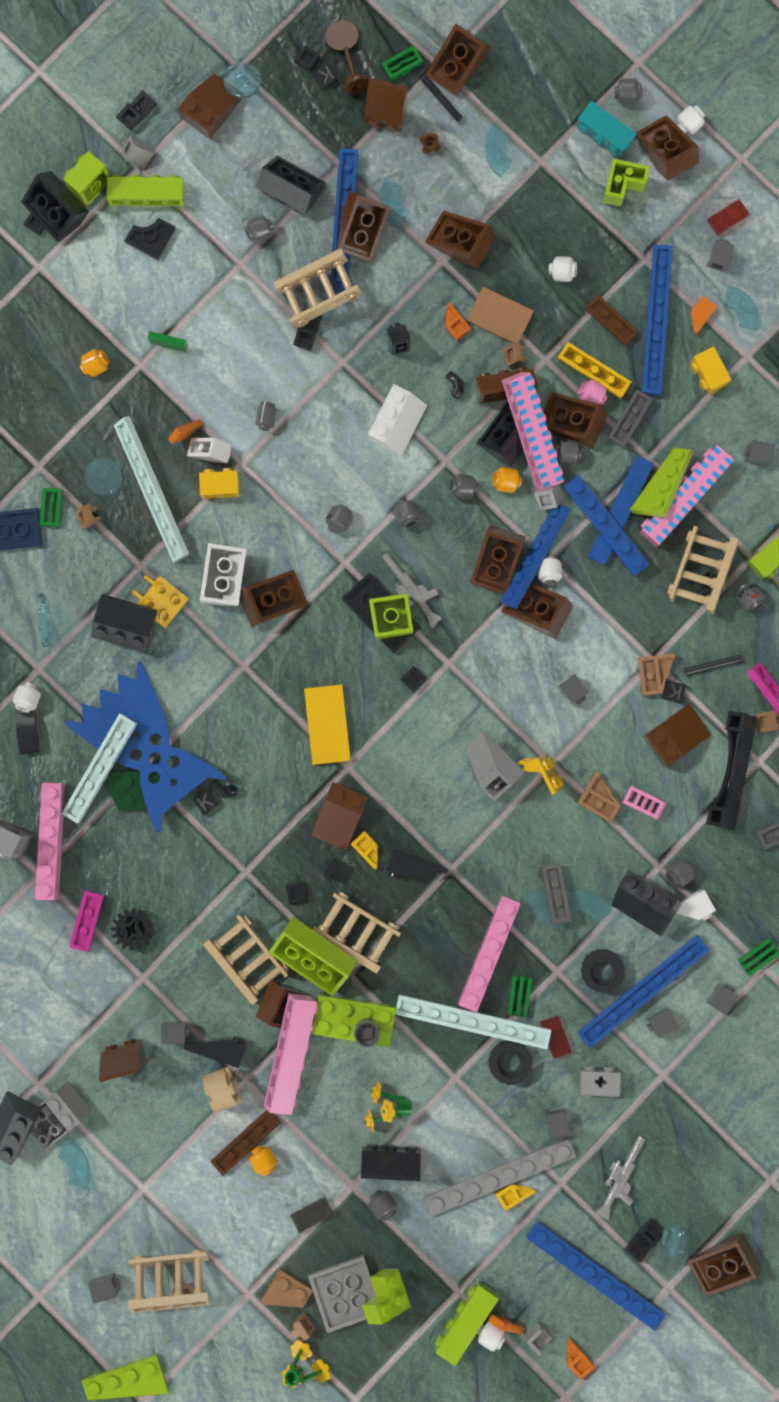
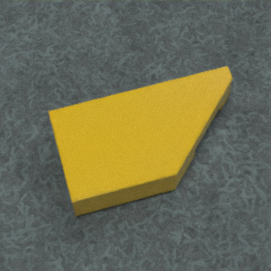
(367, 848)
(513, 1194)

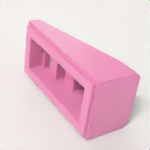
(659, 811)

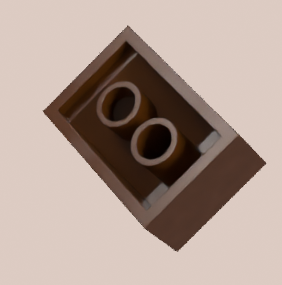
(457, 59)
(385, 105)
(208, 106)
(668, 147)
(361, 225)
(461, 238)
(574, 419)
(497, 559)
(272, 598)
(541, 610)
(676, 735)
(339, 816)
(121, 1060)
(725, 1265)

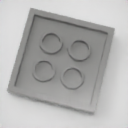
(342, 1292)

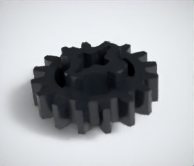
(124, 925)

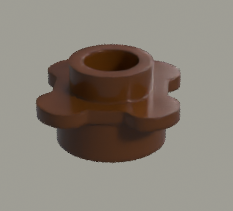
(433, 138)

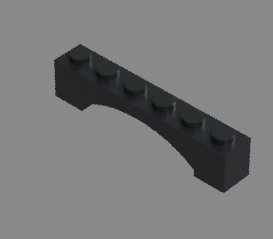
(740, 739)

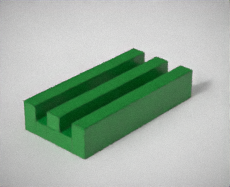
(406, 69)
(167, 341)
(50, 523)
(745, 966)
(527, 996)

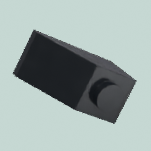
(398, 338)

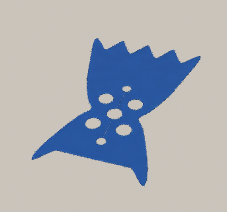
(140, 703)

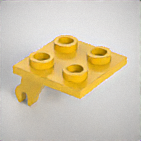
(164, 598)
(545, 766)

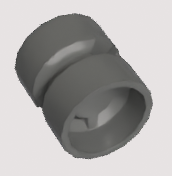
(367, 1032)

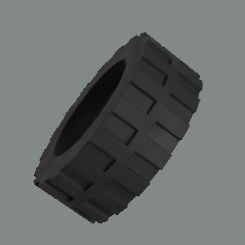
(617, 970)
(495, 1062)

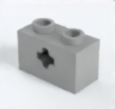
(608, 1087)

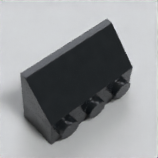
(289, 184)
(56, 203)
(502, 438)
(124, 623)
(645, 903)
(16, 1124)
(391, 1162)

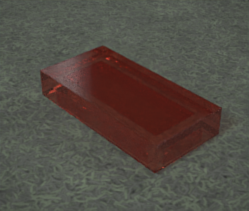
(728, 217)
(558, 1042)

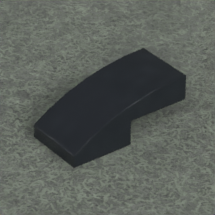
(137, 111)
(307, 334)
(27, 733)
(644, 1240)

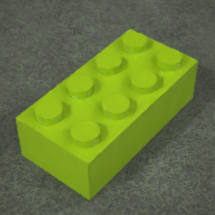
(313, 956)
(339, 1015)

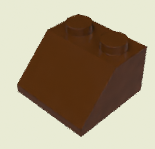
(274, 1003)

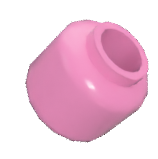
(593, 392)

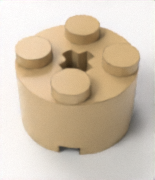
(222, 1089)

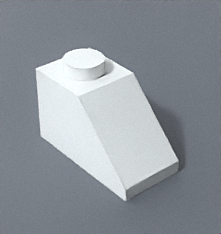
(209, 450)
(697, 906)

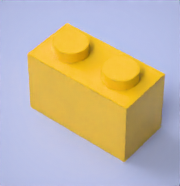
(710, 370)
(219, 484)

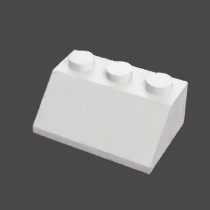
(397, 420)
(222, 575)

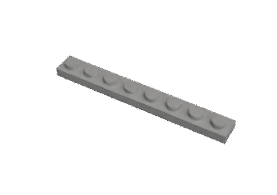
(499, 1176)

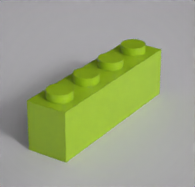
(145, 190)
(766, 560)
(466, 1322)

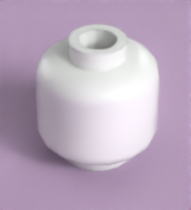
(691, 119)
(563, 269)
(550, 571)
(26, 697)
(491, 1336)

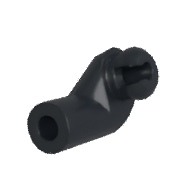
(458, 385)
(705, 590)
(223, 791)

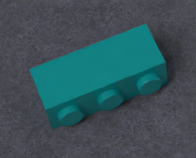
(605, 129)

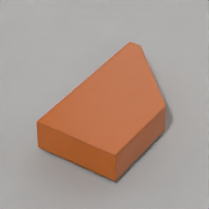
(701, 313)
(455, 323)
(184, 431)
(505, 1324)
(578, 1361)

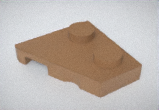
(654, 672)
(599, 799)
(286, 1291)

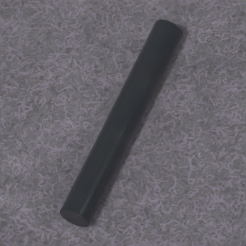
(441, 98)
(712, 665)

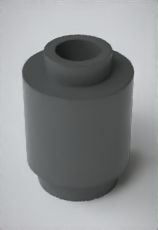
(266, 416)

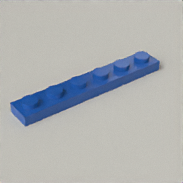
(606, 525)
(535, 556)

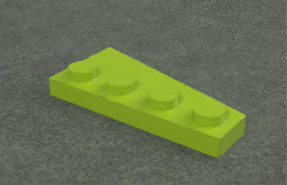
(663, 486)
(132, 1379)

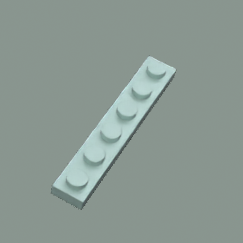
(99, 768)

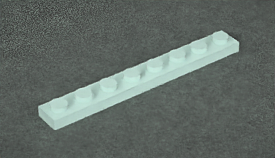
(151, 489)
(473, 1021)

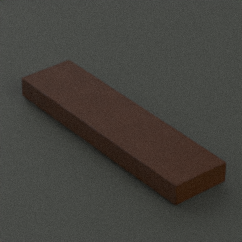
(245, 1142)

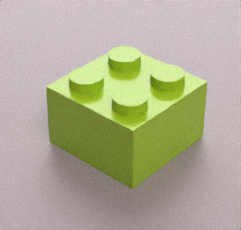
(87, 178)
(391, 616)

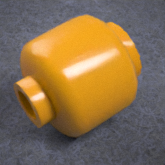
(94, 362)
(506, 480)
(263, 1160)

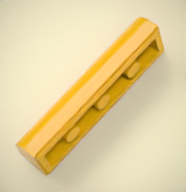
(594, 370)

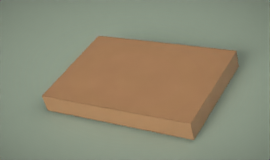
(499, 316)

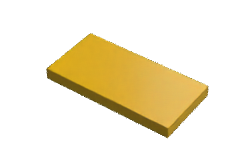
(327, 724)

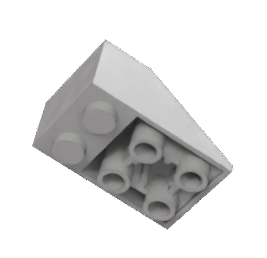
(492, 766)
(59, 1115)

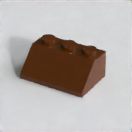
(491, 387)

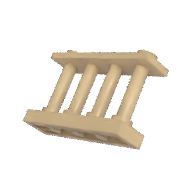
(303, 277)
(722, 566)
(356, 950)
(227, 962)
(179, 1298)

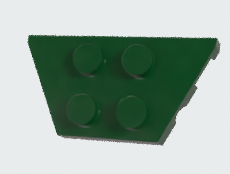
(127, 790)

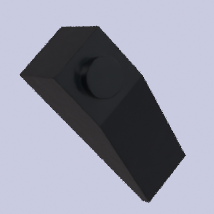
(408, 865)
(225, 1050)

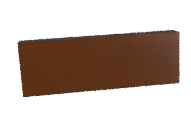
(611, 320)

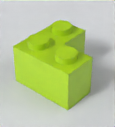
(624, 176)
(390, 1297)

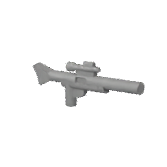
(418, 593)
(620, 1175)

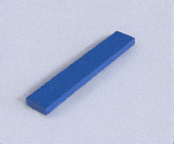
(621, 507)

